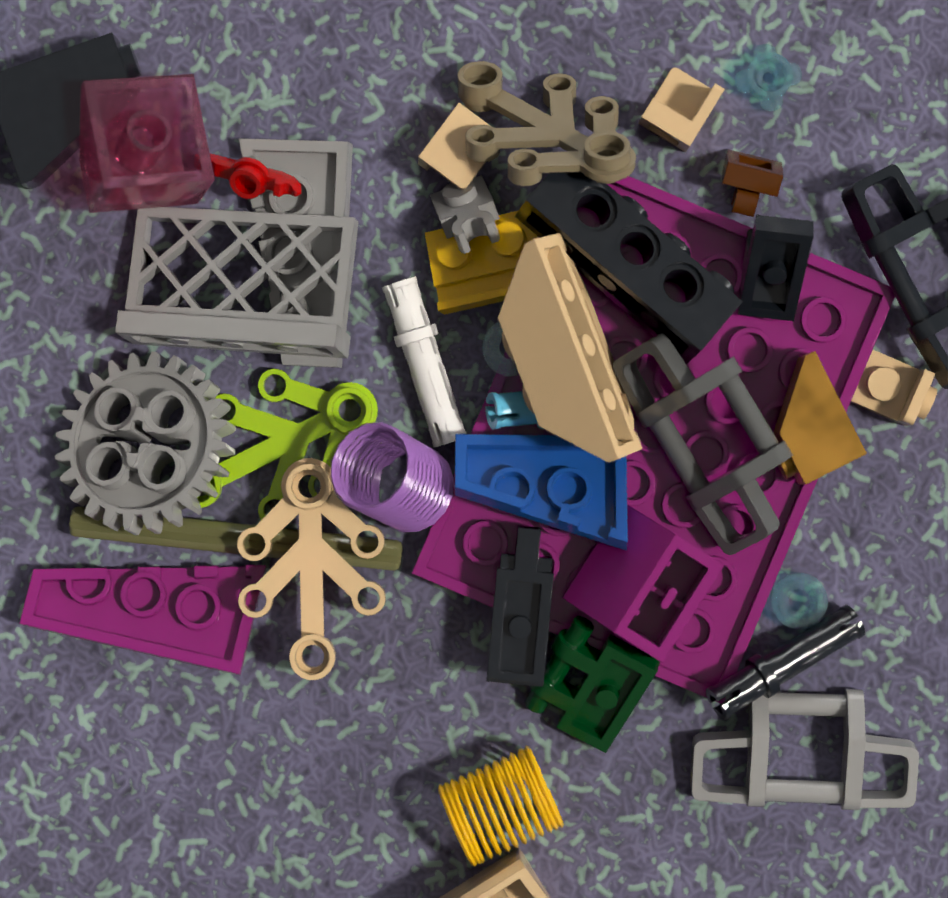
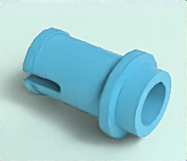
(508, 410)

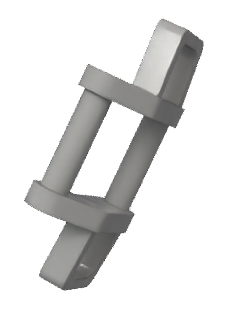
(845, 792)

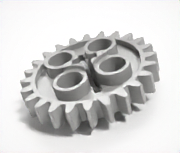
(135, 492)

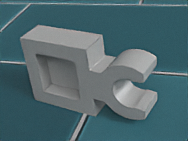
(466, 213)

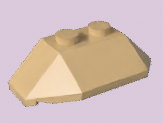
(564, 353)

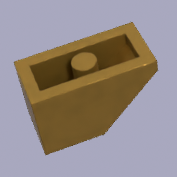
(815, 424)

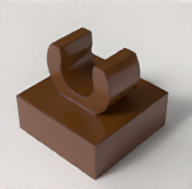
(750, 177)

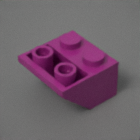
(648, 588)

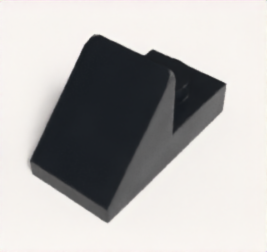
(774, 267)

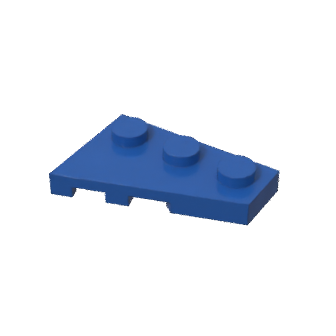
(545, 483)

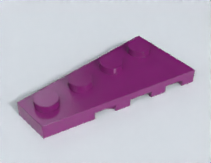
(150, 610)

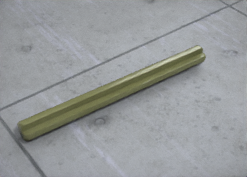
(223, 537)

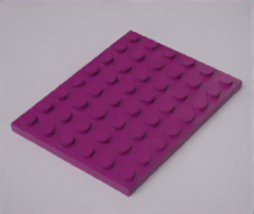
(835, 316)

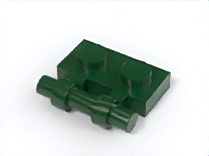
(607, 692)

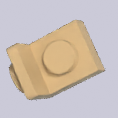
(895, 389)

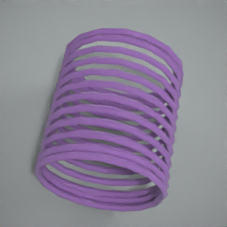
(424, 489)

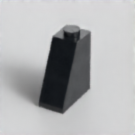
(44, 103)

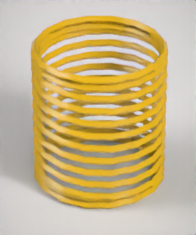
(531, 773)

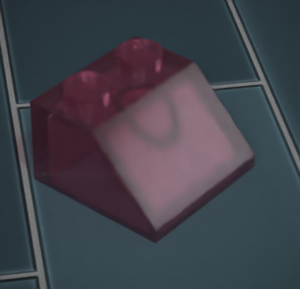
(143, 143)

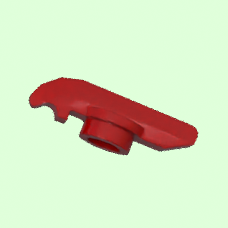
(251, 178)

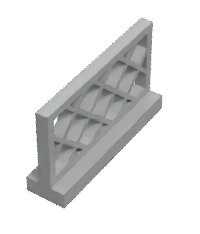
(232, 329)

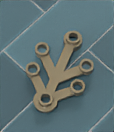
(601, 156)

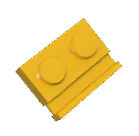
(479, 275)

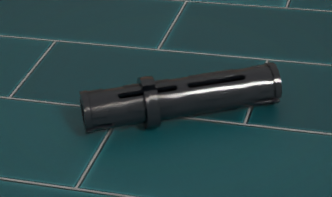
(765, 674)

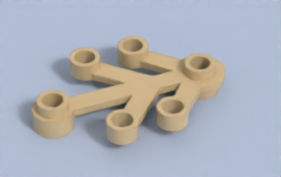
(311, 557)

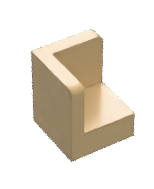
(680, 108)
(448, 149)

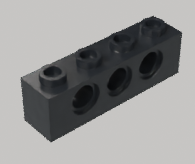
(632, 287)

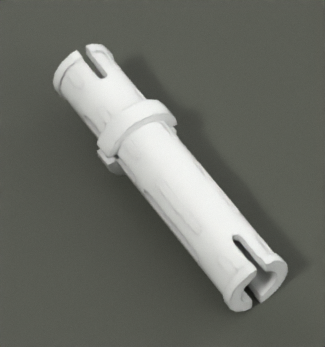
(424, 360)

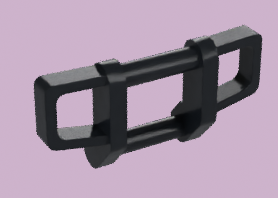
(881, 246)

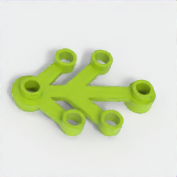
(291, 439)

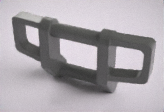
(701, 491)

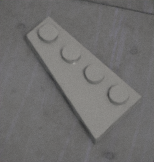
(325, 182)

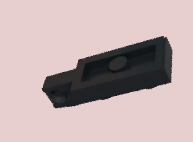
(521, 613)

